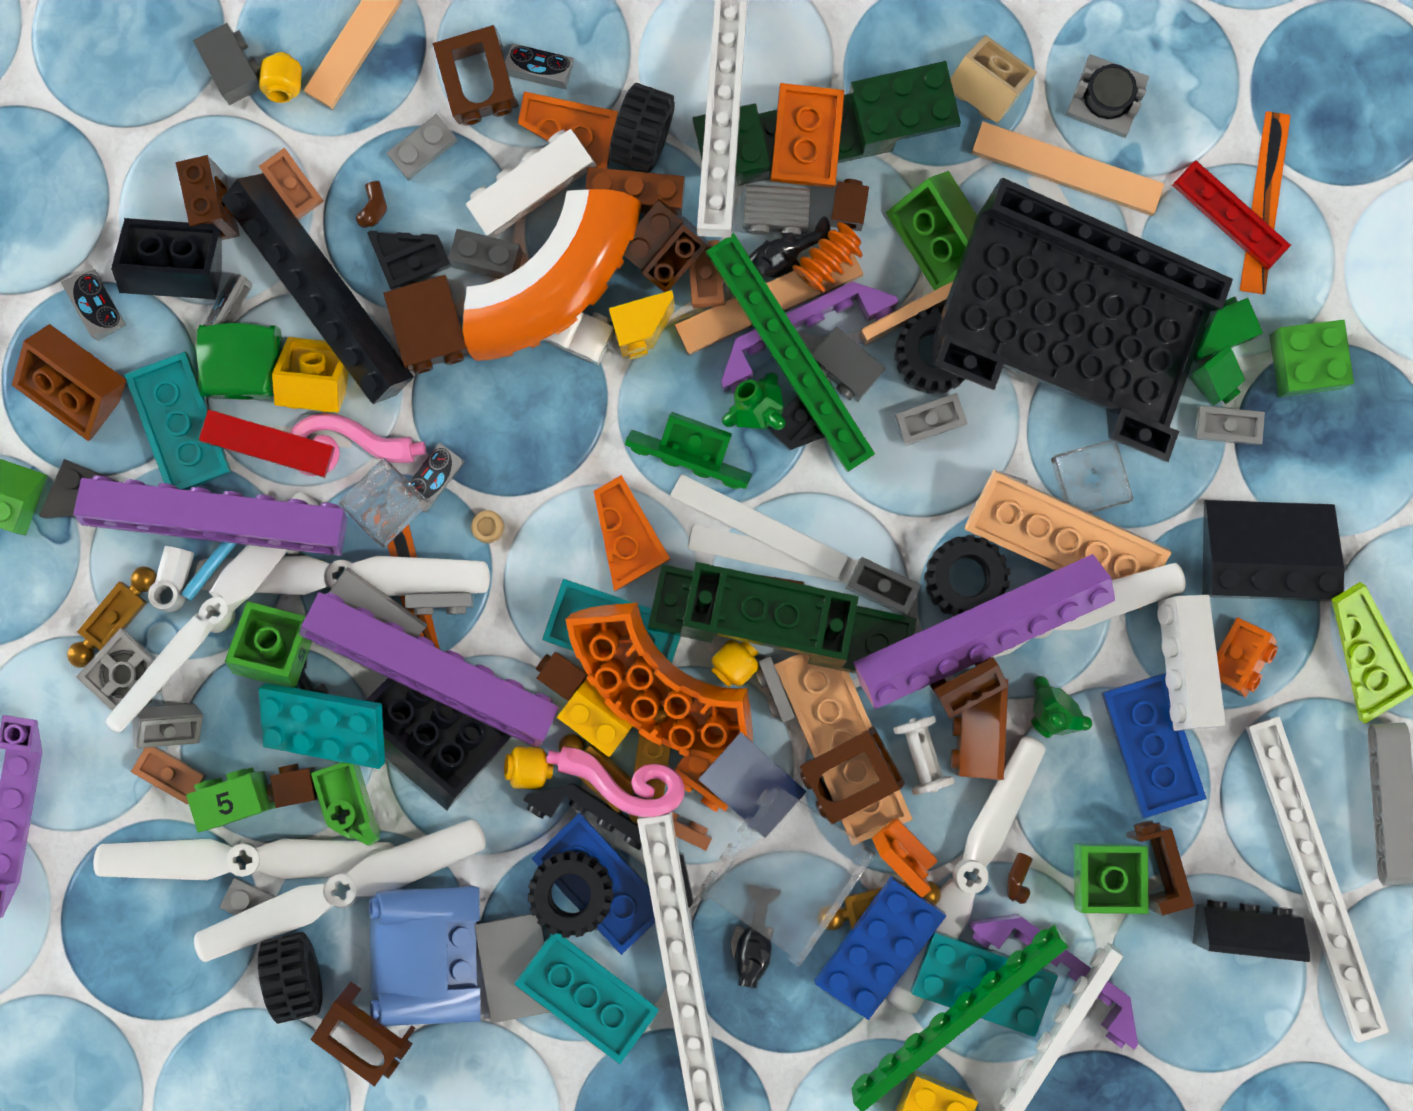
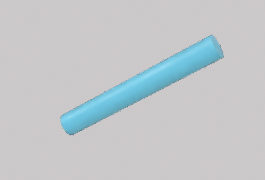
(207, 570)

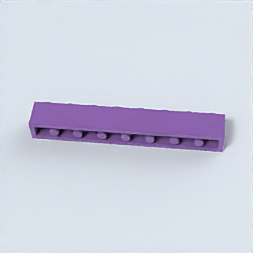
(211, 515)
(984, 631)
(428, 669)

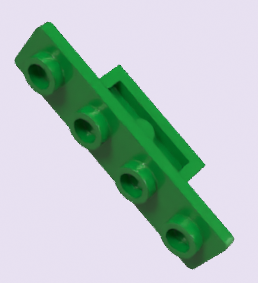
(693, 447)

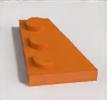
(591, 124)
(627, 534)

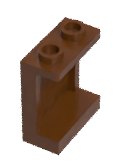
(426, 324)

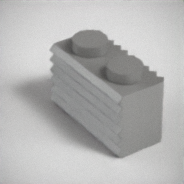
(776, 209)

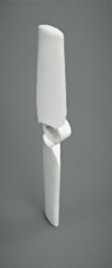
(387, 573)
(229, 591)
(1130, 594)
(981, 847)
(210, 858)
(307, 903)

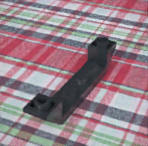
(548, 801)

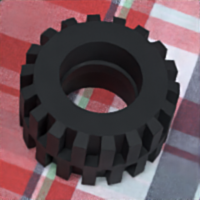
(641, 127)
(910, 362)
(965, 547)
(550, 914)
(290, 977)

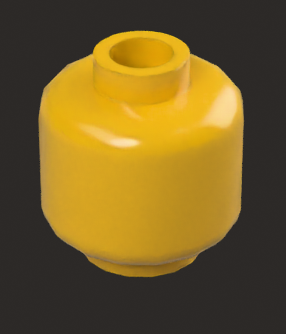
(280, 77)
(735, 663)
(527, 768)

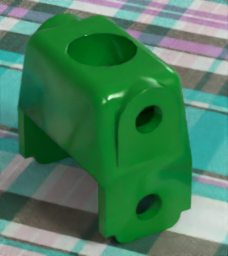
(237, 360)

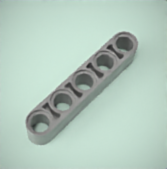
(1392, 801)

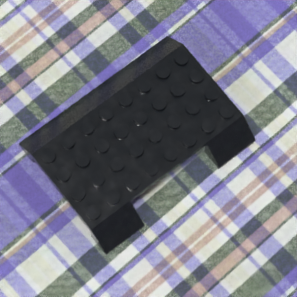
(1078, 312)

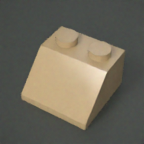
(991, 79)

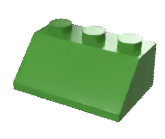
(935, 226)
(18, 496)

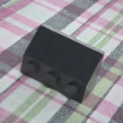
(168, 259)
(1250, 931)

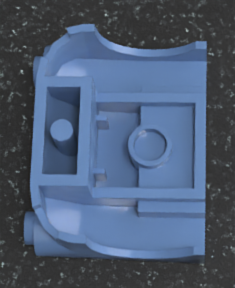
(424, 956)

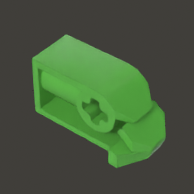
(345, 789)

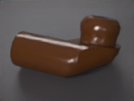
(375, 208)
(1016, 877)

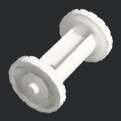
(923, 755)

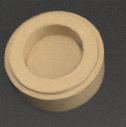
(487, 526)

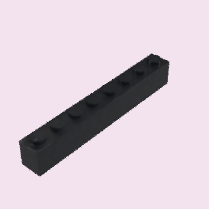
(317, 287)

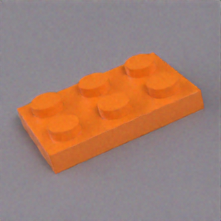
(807, 135)

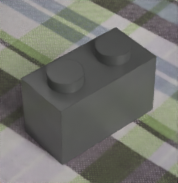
(228, 64)
(484, 254)
(847, 365)
(883, 586)

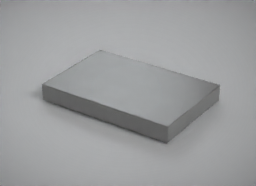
(360, 593)
(504, 953)

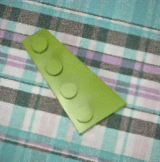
(1372, 657)

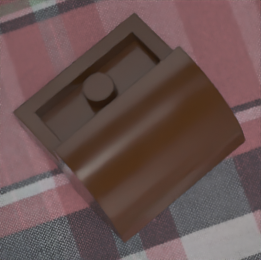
(664, 245)

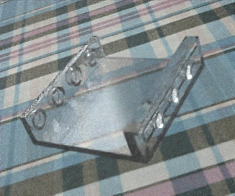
(787, 872)

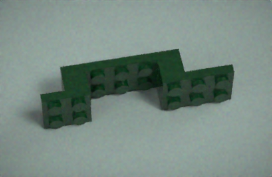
(873, 119)
(772, 615)

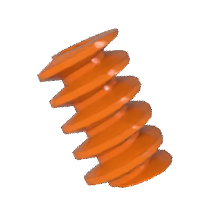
(829, 257)

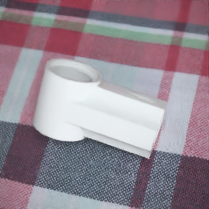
(171, 574)

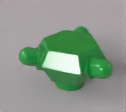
(757, 405)
(1056, 711)

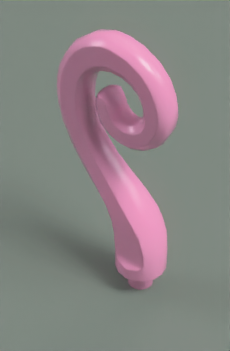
(392, 449)
(583, 765)

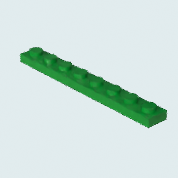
(790, 352)
(966, 1011)

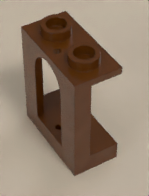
(467, 45)
(202, 190)
(969, 687)
(881, 761)
(1176, 888)
(388, 1042)

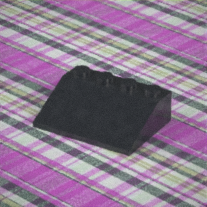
(1271, 551)
(434, 742)

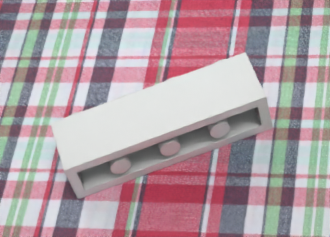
(530, 183)
(1191, 662)

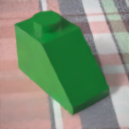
(1230, 327)
(1219, 377)

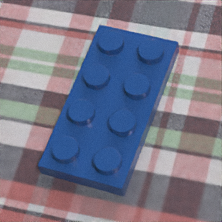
(1152, 752)
(631, 905)
(880, 948)

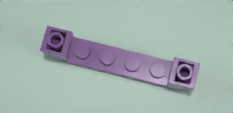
(871, 302)
(17, 796)
(1119, 1020)

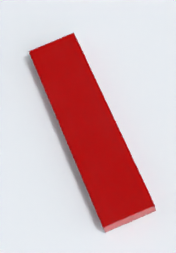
(1231, 215)
(266, 443)

